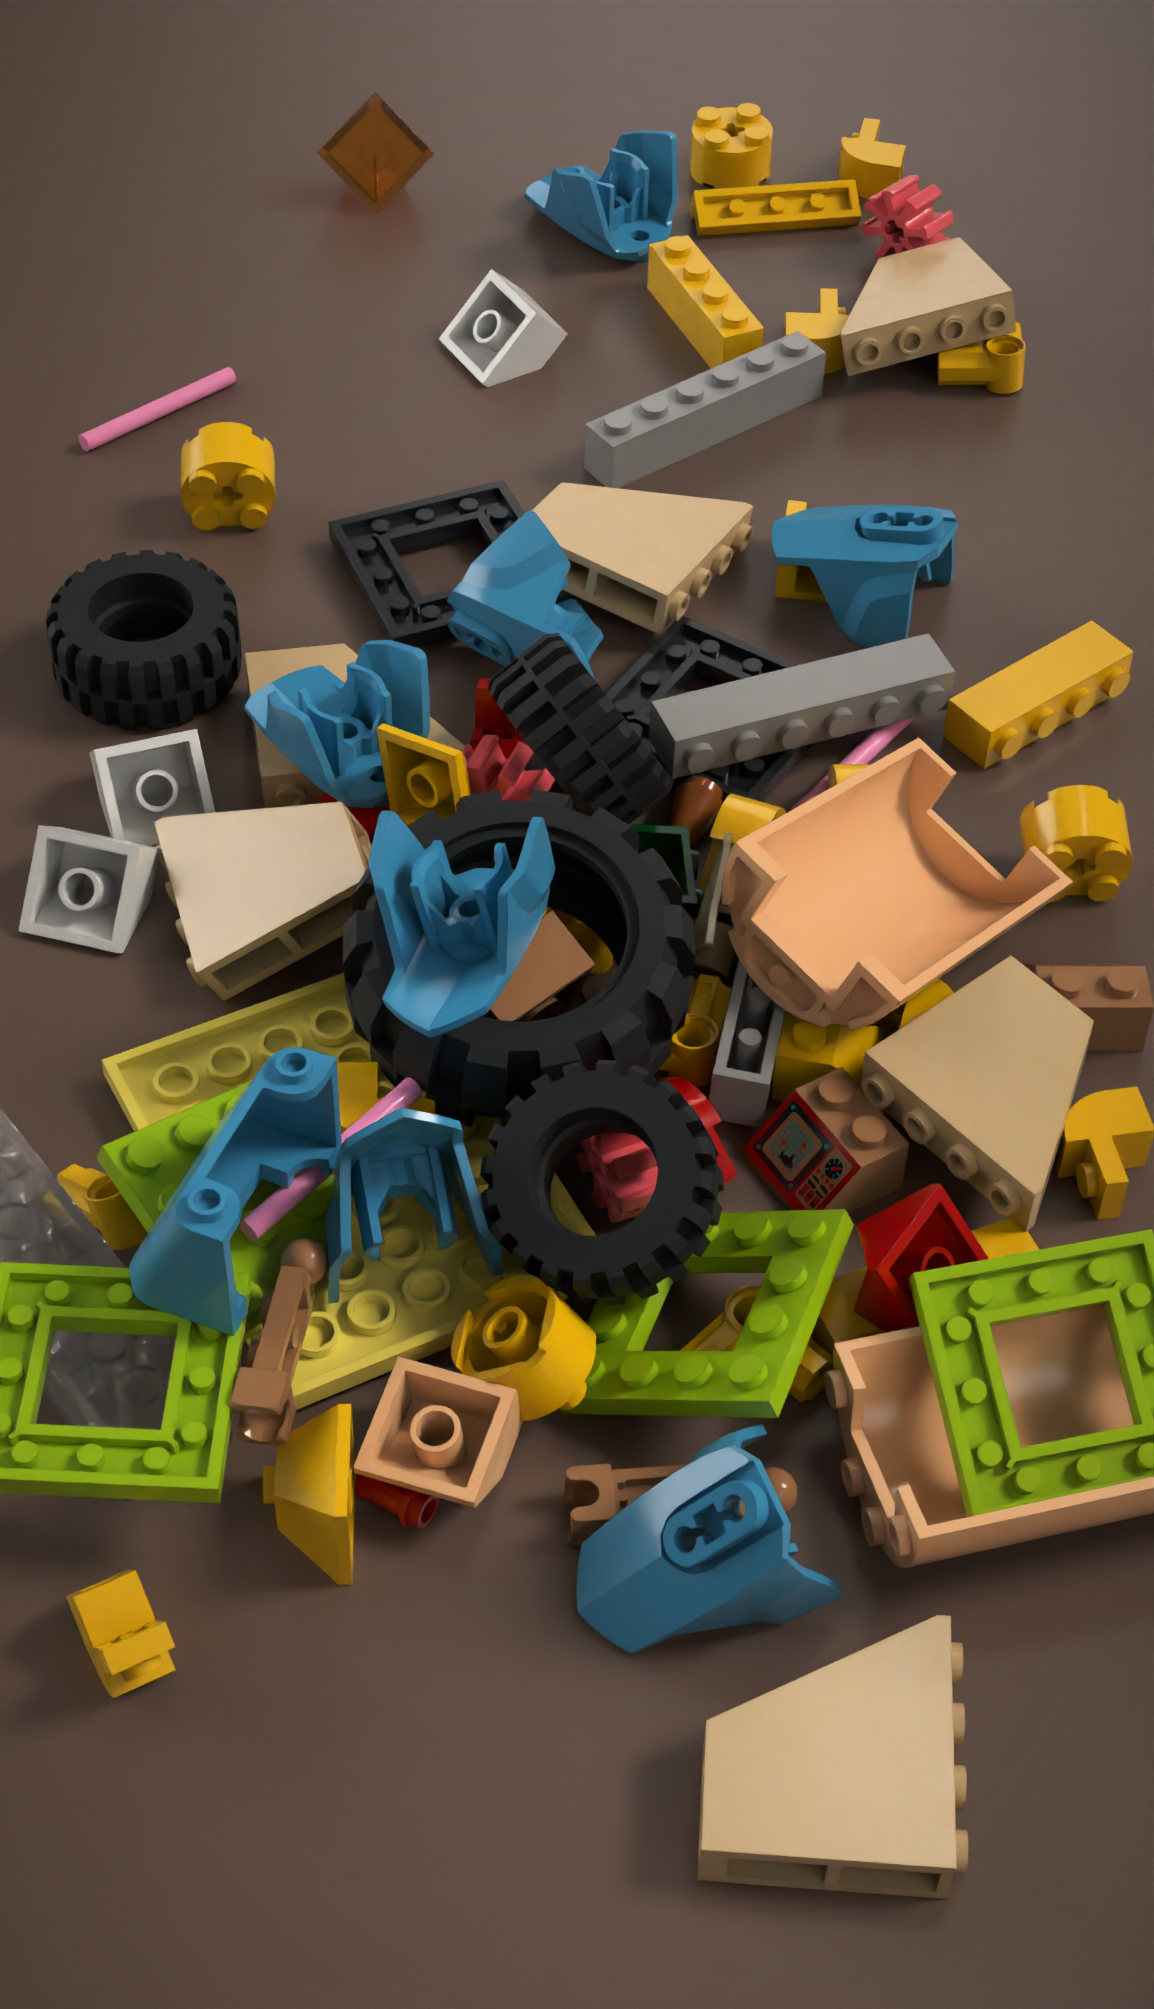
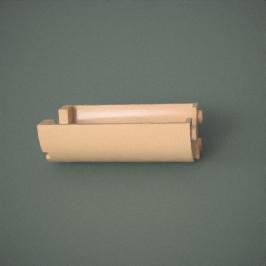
(871, 894)
(898, 1454)

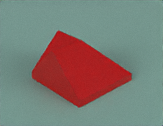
(906, 1239)

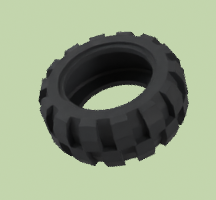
(599, 881)

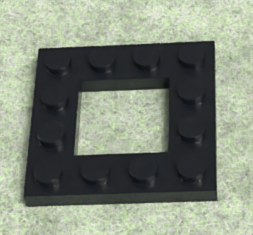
(371, 543)
(671, 664)

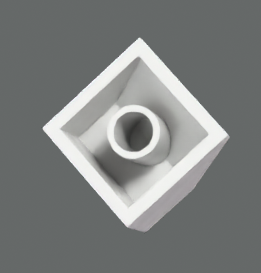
(502, 332)
(149, 782)
(87, 888)

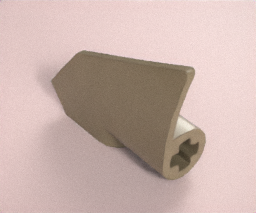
(712, 943)

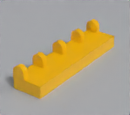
(775, 207)

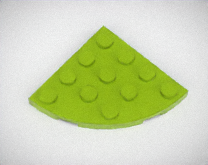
(155, 1160)

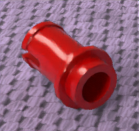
(408, 1505)

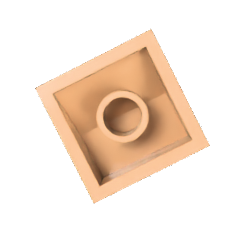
(440, 1433)

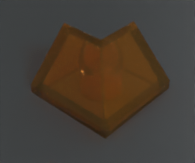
(375, 153)

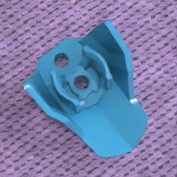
(622, 207)
(869, 561)
(512, 596)
(332, 724)
(453, 933)
(402, 1157)
(662, 1577)

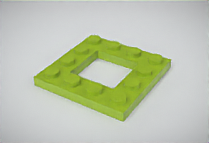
(799, 1262)
(956, 1318)
(168, 1464)

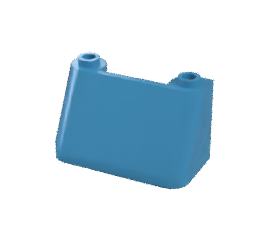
(271, 1132)

